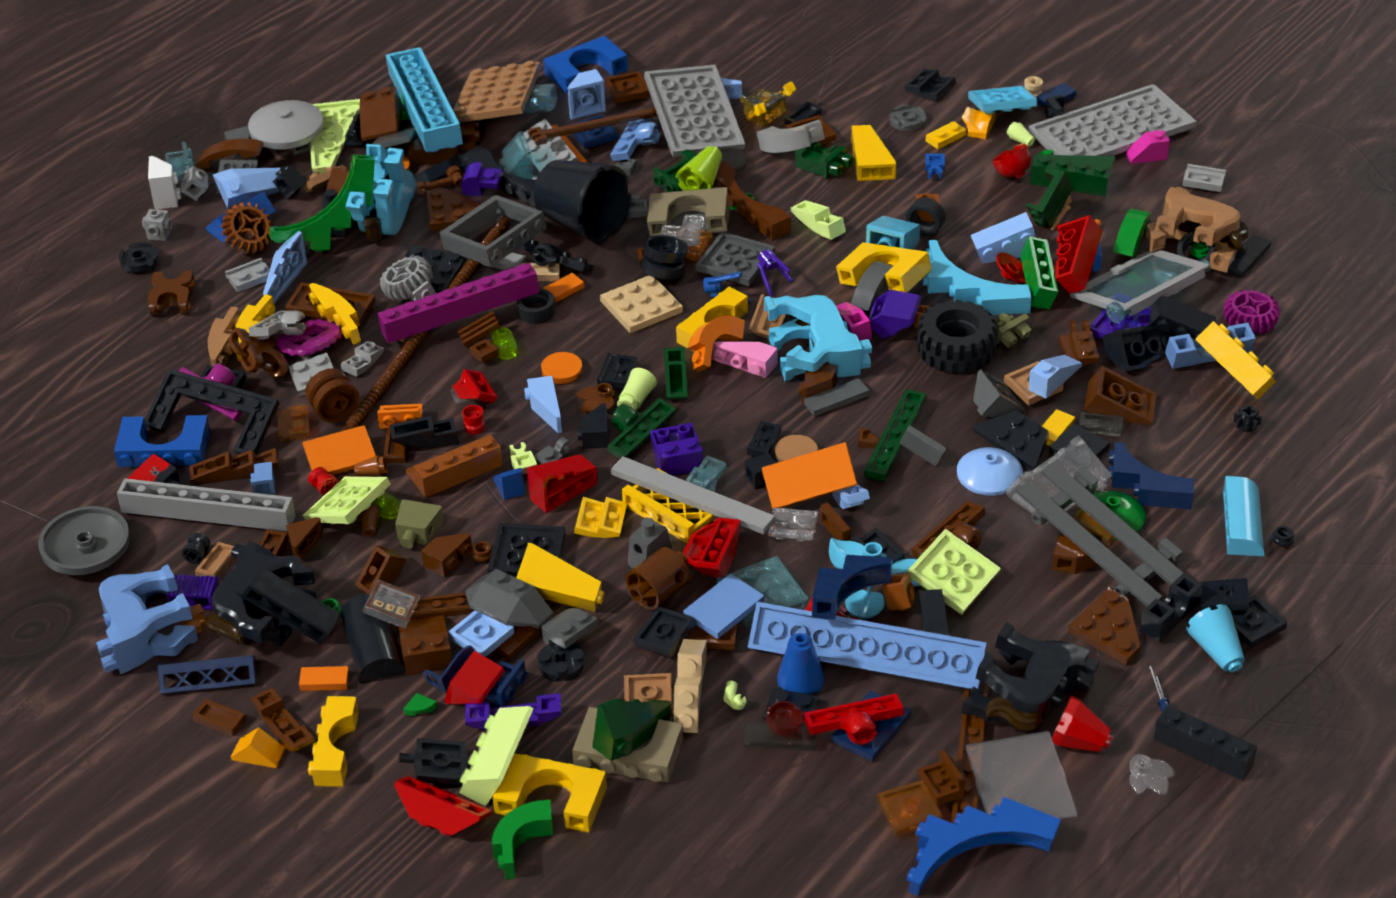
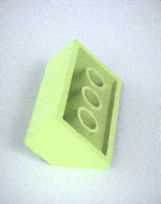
(494, 753)

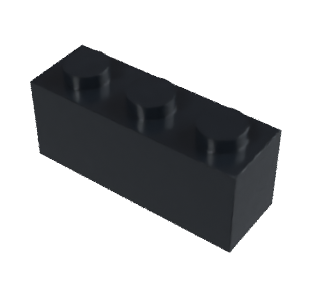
(1178, 318)

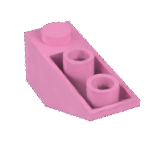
(747, 356)

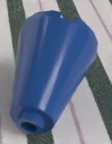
(800, 666)

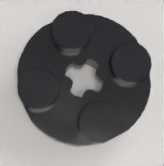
(147, 258)
(569, 669)

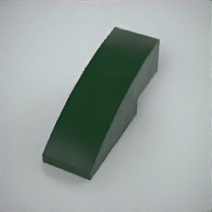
(675, 373)

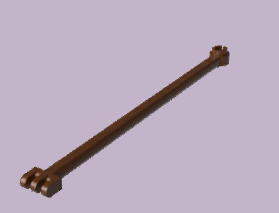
(540, 136)

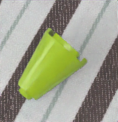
(701, 170)

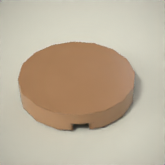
(794, 446)

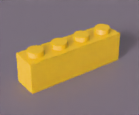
(1235, 360)

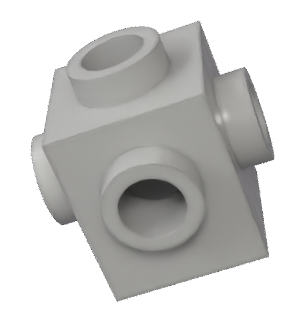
(194, 182)
(157, 224)

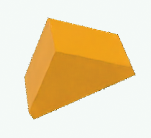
(258, 749)

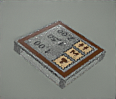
(391, 604)

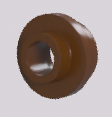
(481, 551)

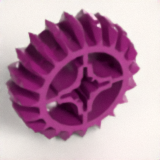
(1252, 308)

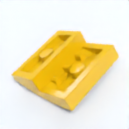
(600, 518)

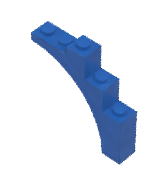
(1007, 824)

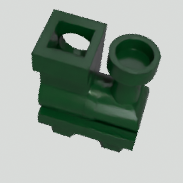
(823, 160)

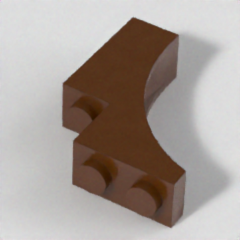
(419, 156)

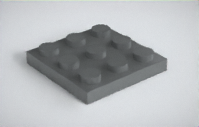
(733, 255)

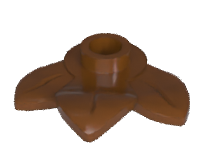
(596, 396)

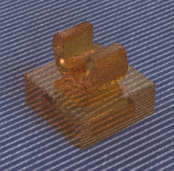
(198, 617)

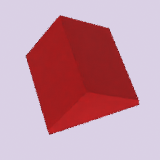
(473, 680)

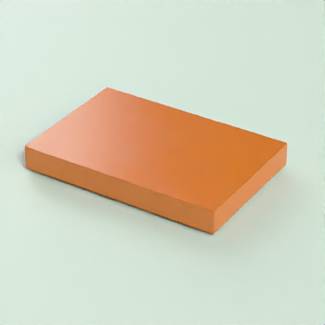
(339, 450)

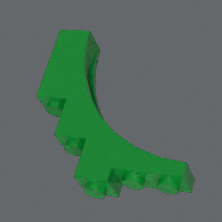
(318, 228)

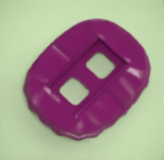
(327, 335)

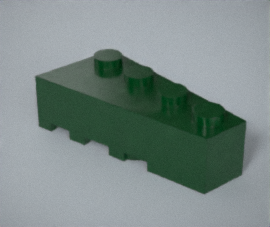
(1085, 172)

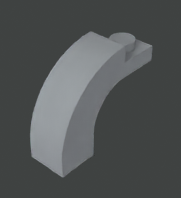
(790, 139)

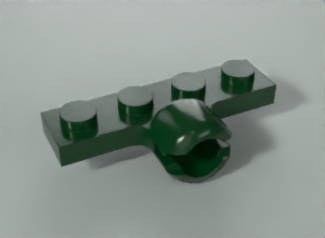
(637, 426)

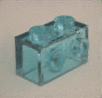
(542, 99)

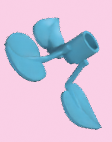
(864, 603)

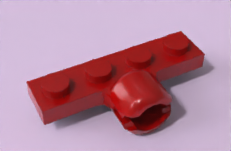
(855, 717)

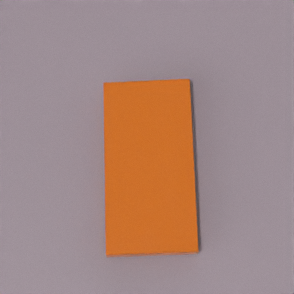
(809, 476)

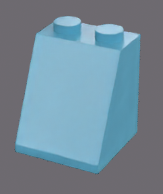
(893, 233)

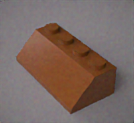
(456, 466)

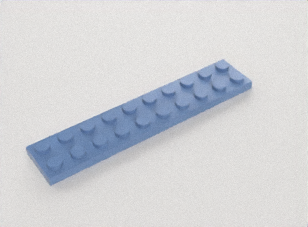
(871, 645)

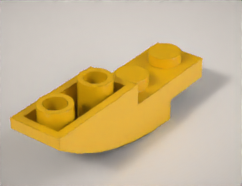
(336, 309)
(254, 314)

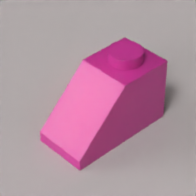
(1149, 148)

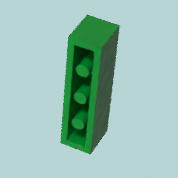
(1039, 272)

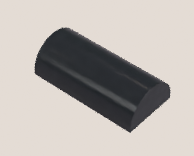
(370, 642)

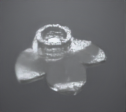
(1151, 776)

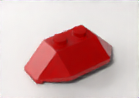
(713, 547)
(438, 807)

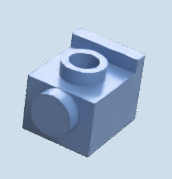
(263, 479)

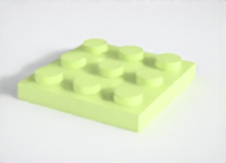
(348, 499)
(955, 569)

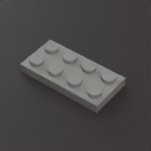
(553, 150)

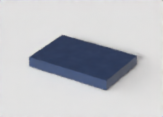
(885, 732)

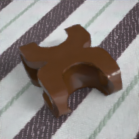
(171, 292)
(258, 353)

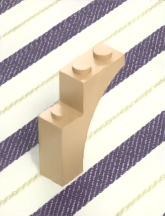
(689, 683)

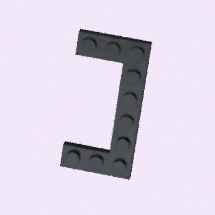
(177, 384)

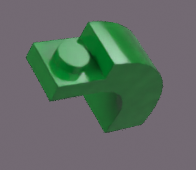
(1132, 232)
(517, 826)

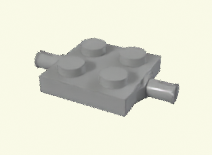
(303, 371)

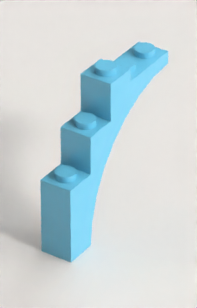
(993, 296)

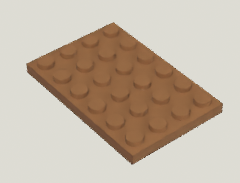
(496, 91)

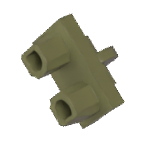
(1008, 326)

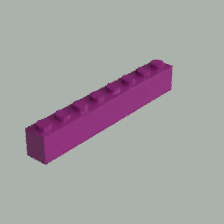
(458, 302)

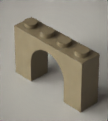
(666, 206)
(652, 762)

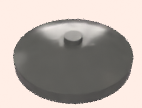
(84, 540)

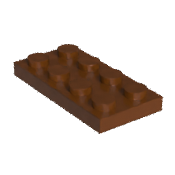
(301, 302)

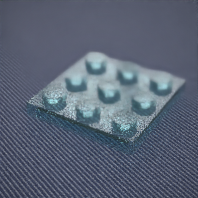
(774, 582)

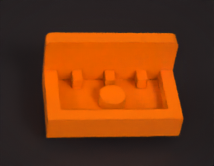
(398, 413)

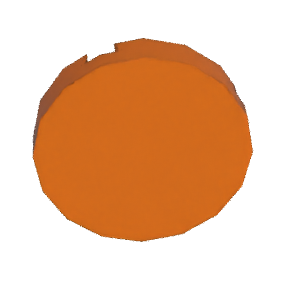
(562, 366)

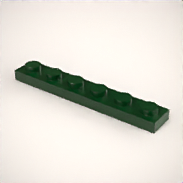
(888, 445)

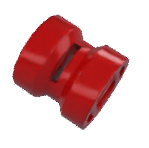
(473, 419)
(322, 480)

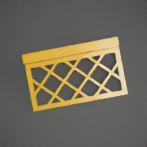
(675, 522)

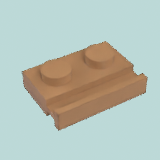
(318, 180)
(760, 322)

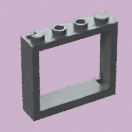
(456, 235)

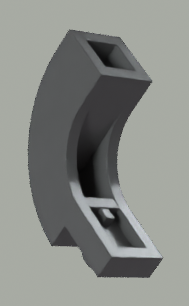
(871, 285)

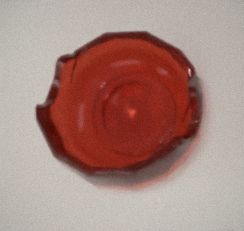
(784, 718)

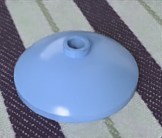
(988, 470)

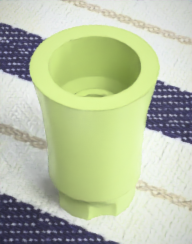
(637, 388)

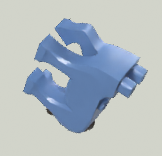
(133, 627)

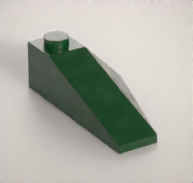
(627, 725)

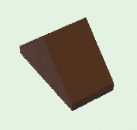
(304, 535)

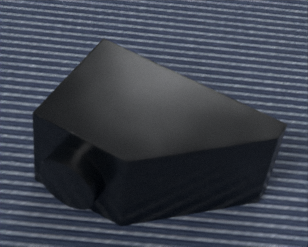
(594, 428)

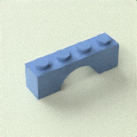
(1185, 351)

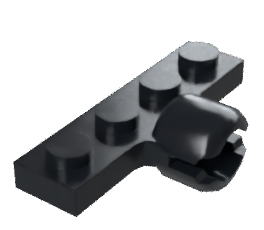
(547, 256)

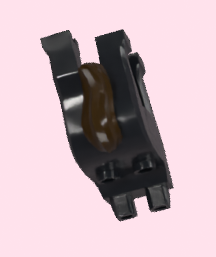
(237, 617)
(1027, 702)

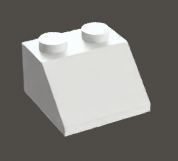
(163, 184)

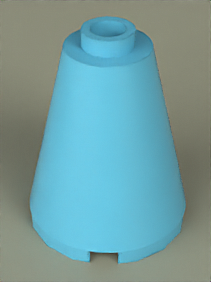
(1218, 637)

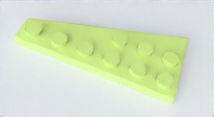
(330, 142)

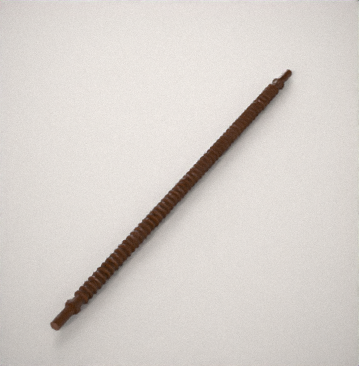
(413, 342)

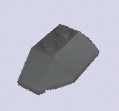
(508, 600)

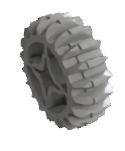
(405, 277)

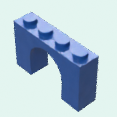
(600, 51)
(184, 451)

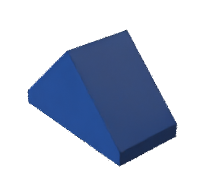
(510, 483)

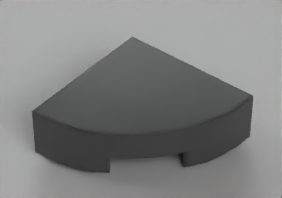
(628, 167)

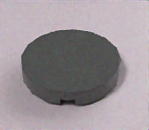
(907, 118)

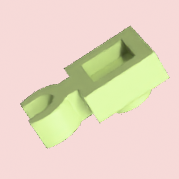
(521, 458)

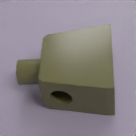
(418, 522)

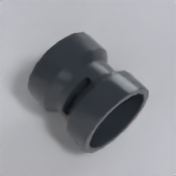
(196, 547)

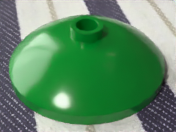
(1125, 507)

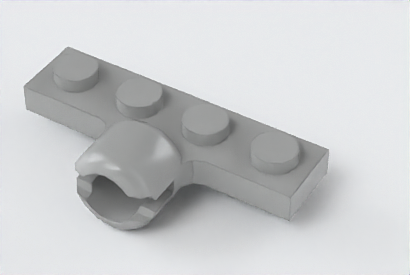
(282, 321)

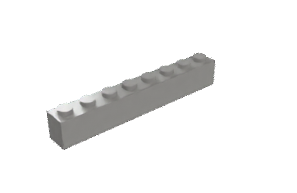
(206, 504)

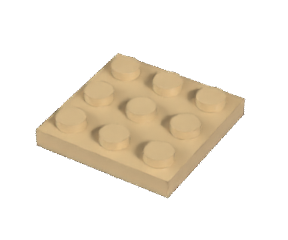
(641, 303)

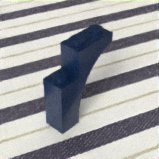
(1149, 485)
(836, 585)

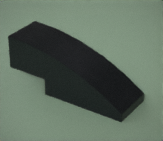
(425, 433)
(933, 611)

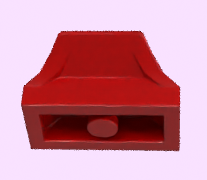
(474, 386)

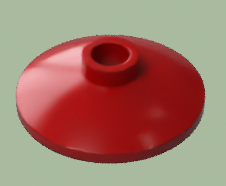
(1010, 268)

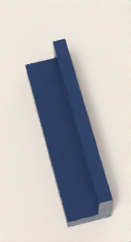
(205, 665)

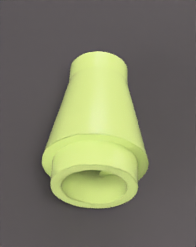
(1020, 134)

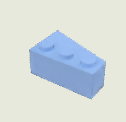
(1003, 237)

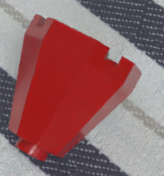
(1081, 728)

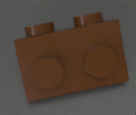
(943, 779)

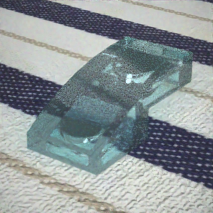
(707, 473)

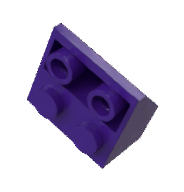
(893, 312)
(676, 449)

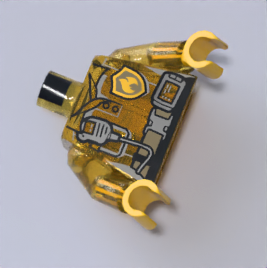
(765, 105)

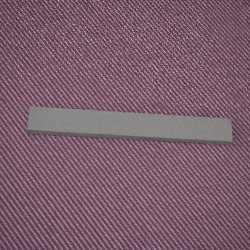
(692, 494)

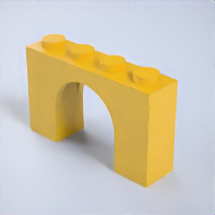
(907, 271)
(528, 773)

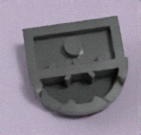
(568, 627)

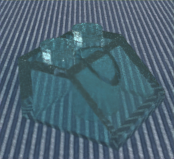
(517, 157)

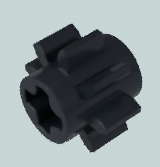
(1247, 418)

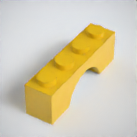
(726, 303)
(329, 763)

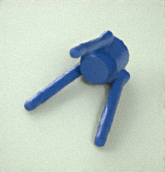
(714, 284)

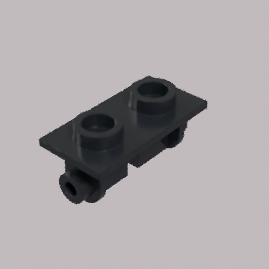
(354, 133)

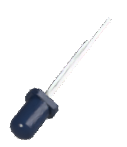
(1163, 702)

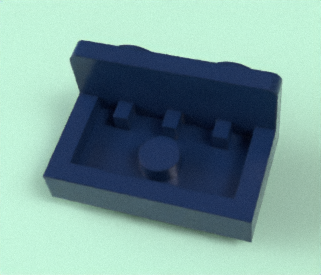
(507, 684)

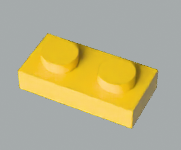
(946, 135)

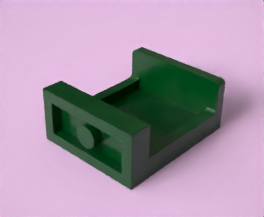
(667, 178)
(1053, 199)

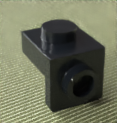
(1054, 106)

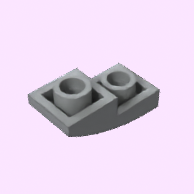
(364, 358)

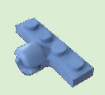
(636, 133)

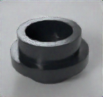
(1283, 536)

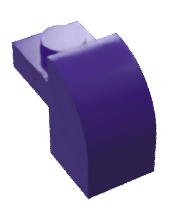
(478, 178)

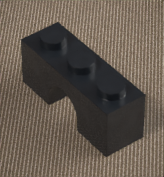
(1162, 617)

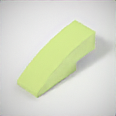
(819, 219)

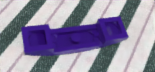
(544, 710)

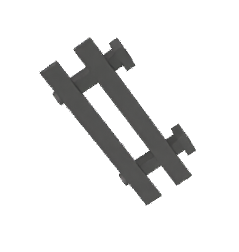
(1081, 491)

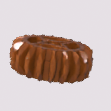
(242, 214)

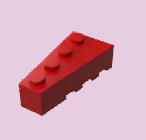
(1076, 252)

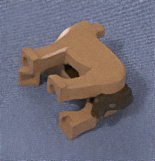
(1209, 220)

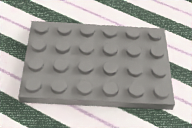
(693, 109)

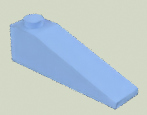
(245, 183)
(286, 265)

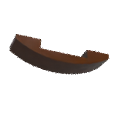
(245, 147)
(280, 721)

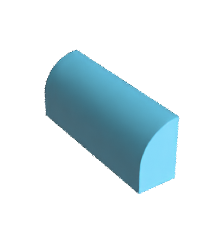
(1242, 517)

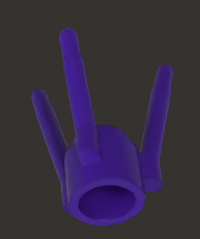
(770, 261)

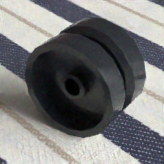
(664, 257)

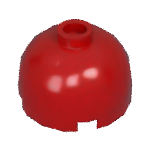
(1013, 162)

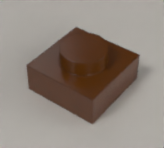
(484, 351)

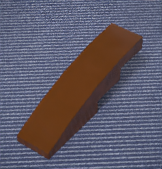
(227, 468)

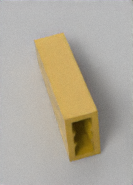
(871, 155)
(559, 580)

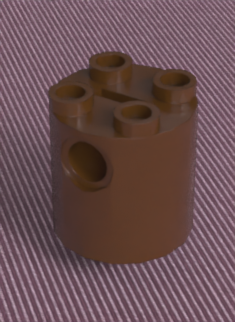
(658, 578)

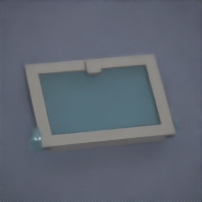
(1141, 282)

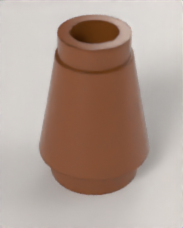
(371, 467)

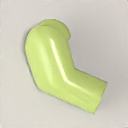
(730, 697)

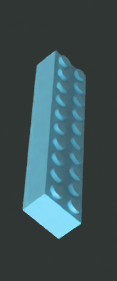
(424, 100)

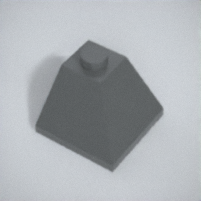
(994, 397)

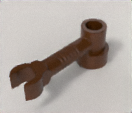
(454, 175)

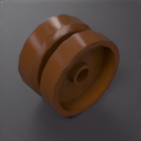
(332, 395)

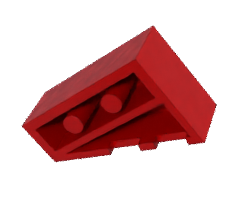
(560, 481)

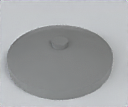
(286, 124)

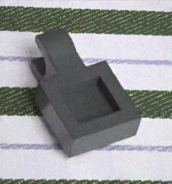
(551, 454)

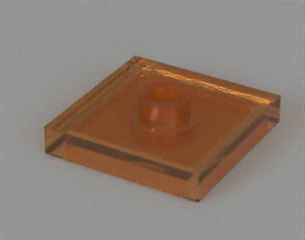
(908, 806)

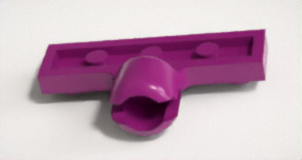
(224, 376)

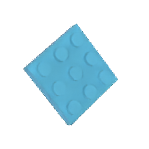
(1002, 99)

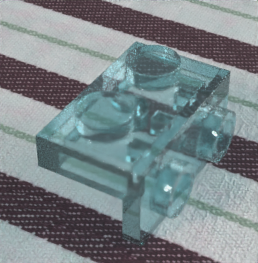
(180, 160)

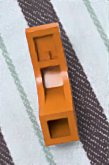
(702, 340)

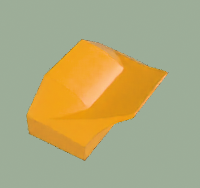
(978, 122)

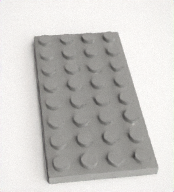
(1112, 124)

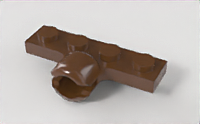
(959, 524)

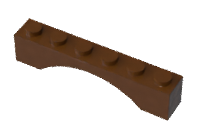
(768, 219)

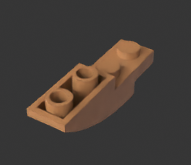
(218, 338)

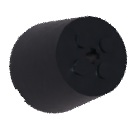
(584, 197)

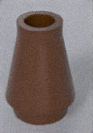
(369, 520)

